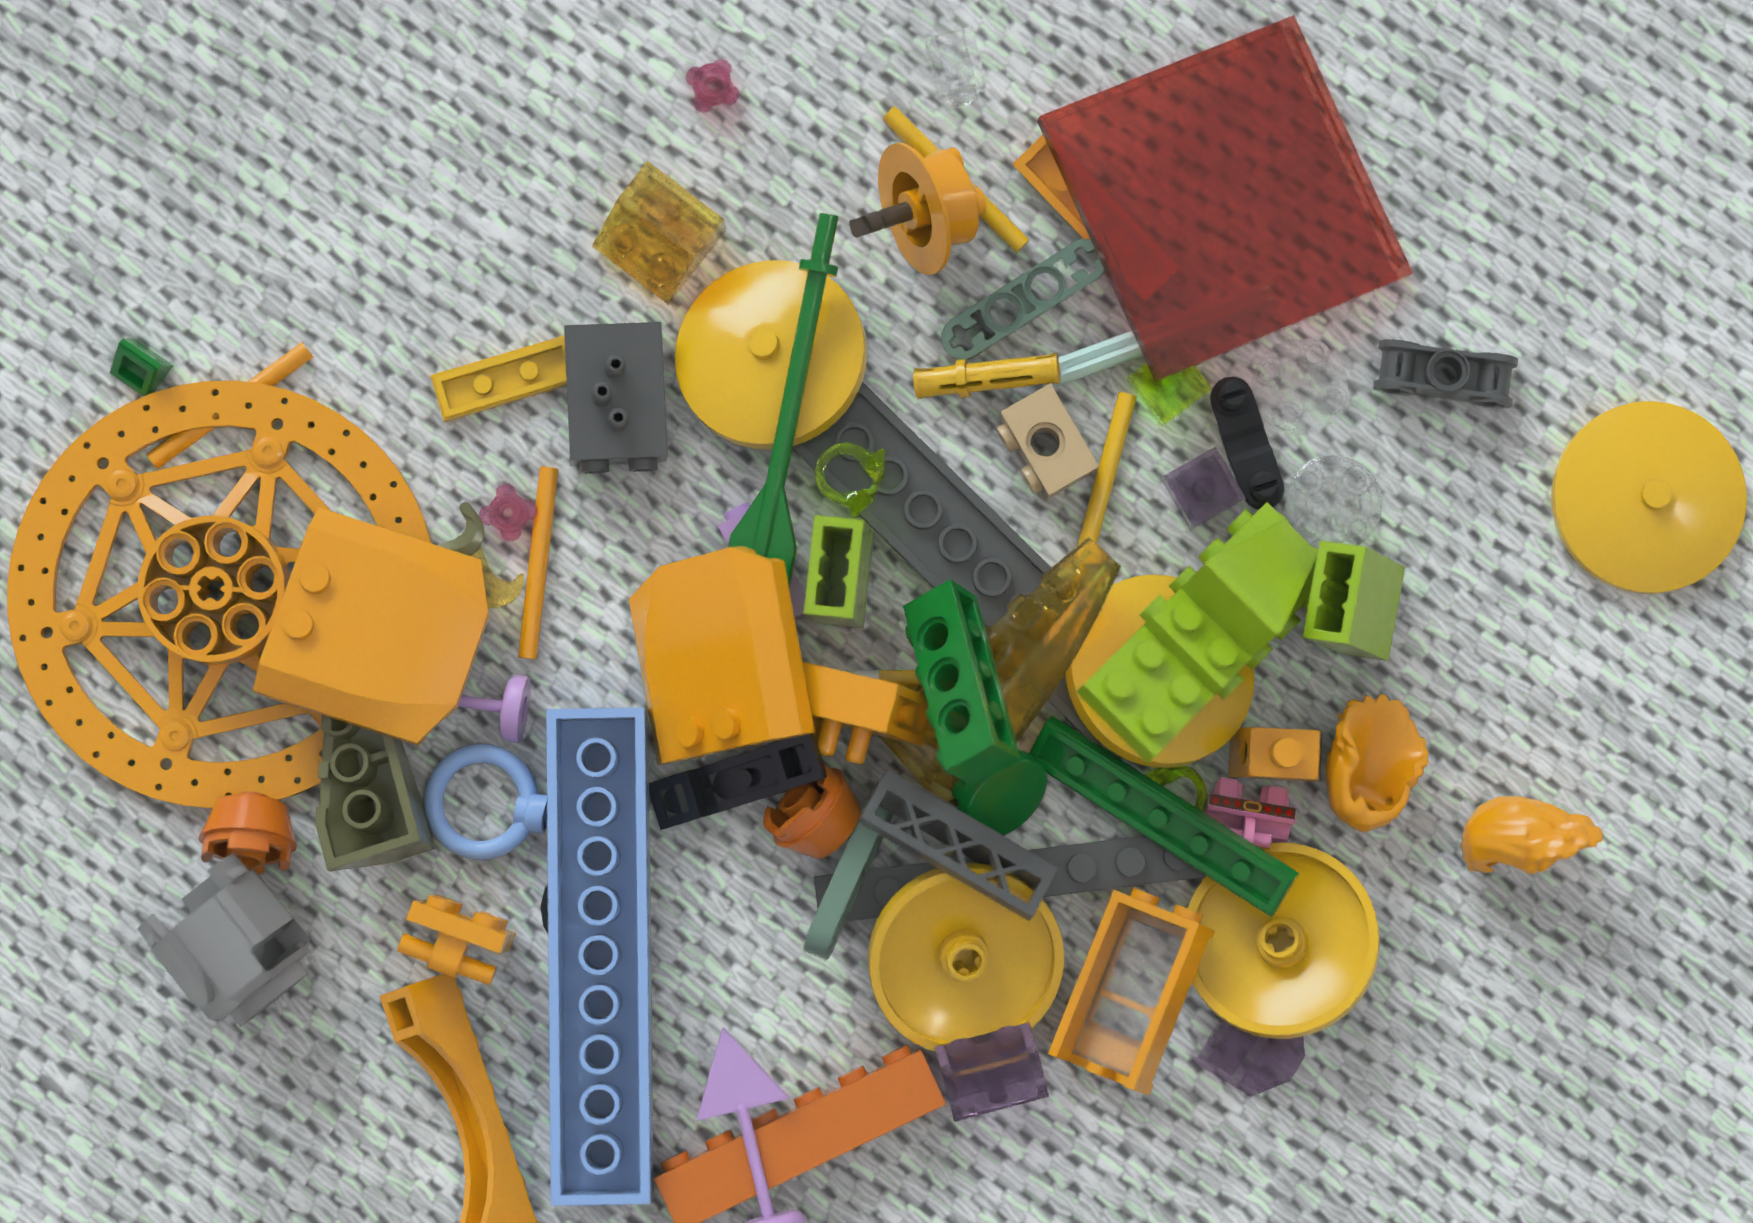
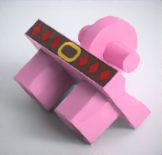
(1256, 821)

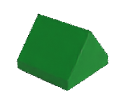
(139, 366)

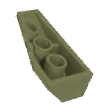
(367, 800)

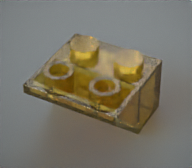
(658, 232)

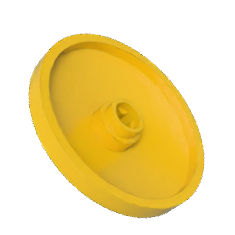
(739, 351)
(1649, 497)
(1112, 629)
(960, 962)
(1294, 968)

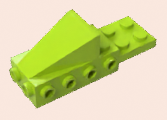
(1205, 631)

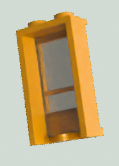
(1131, 989)

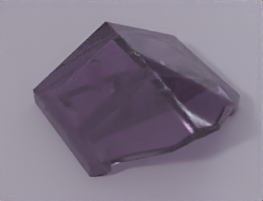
(1250, 1060)

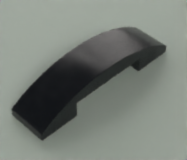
(737, 780)

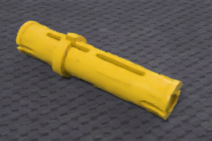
(985, 376)

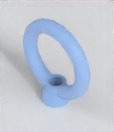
(529, 810)

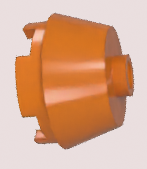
(814, 816)
(252, 829)

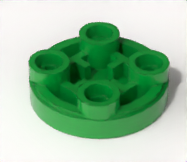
(1005, 798)

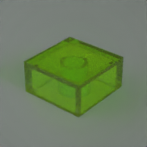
(1169, 396)

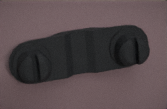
(1246, 442)

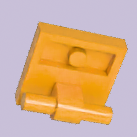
(454, 938)

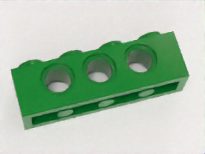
(960, 683)

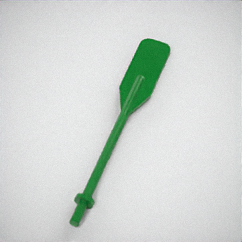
(768, 521)

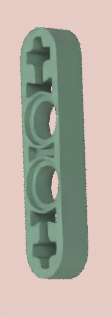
(1020, 293)
(844, 888)

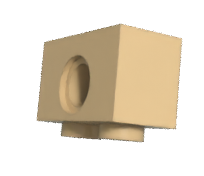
(1046, 414)

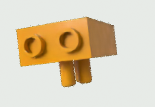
(865, 707)

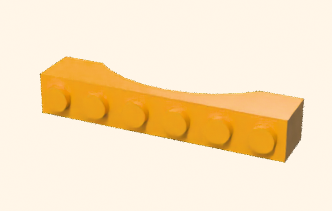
(435, 1030)

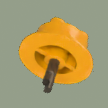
(924, 204)

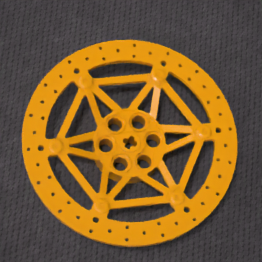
(158, 573)

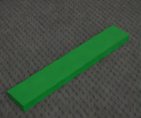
(1163, 816)

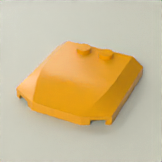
(375, 628)
(719, 655)

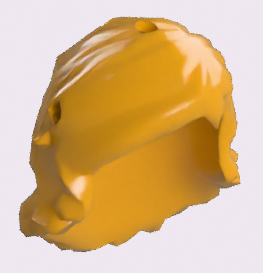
(1373, 762)
(1524, 835)

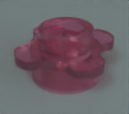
(713, 72)
(510, 526)

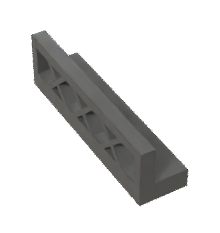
(963, 837)

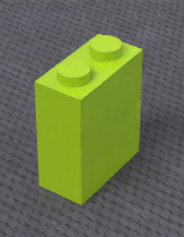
(839, 571)
(1353, 600)

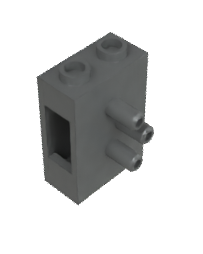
(615, 396)

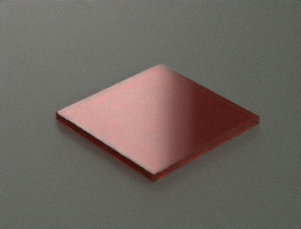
(1224, 197)

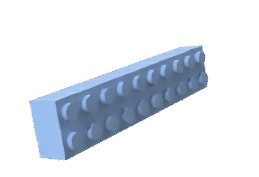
(599, 957)

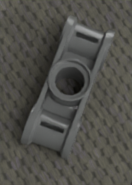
(1473, 370)

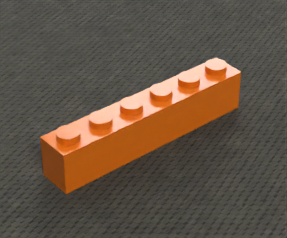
(801, 1138)

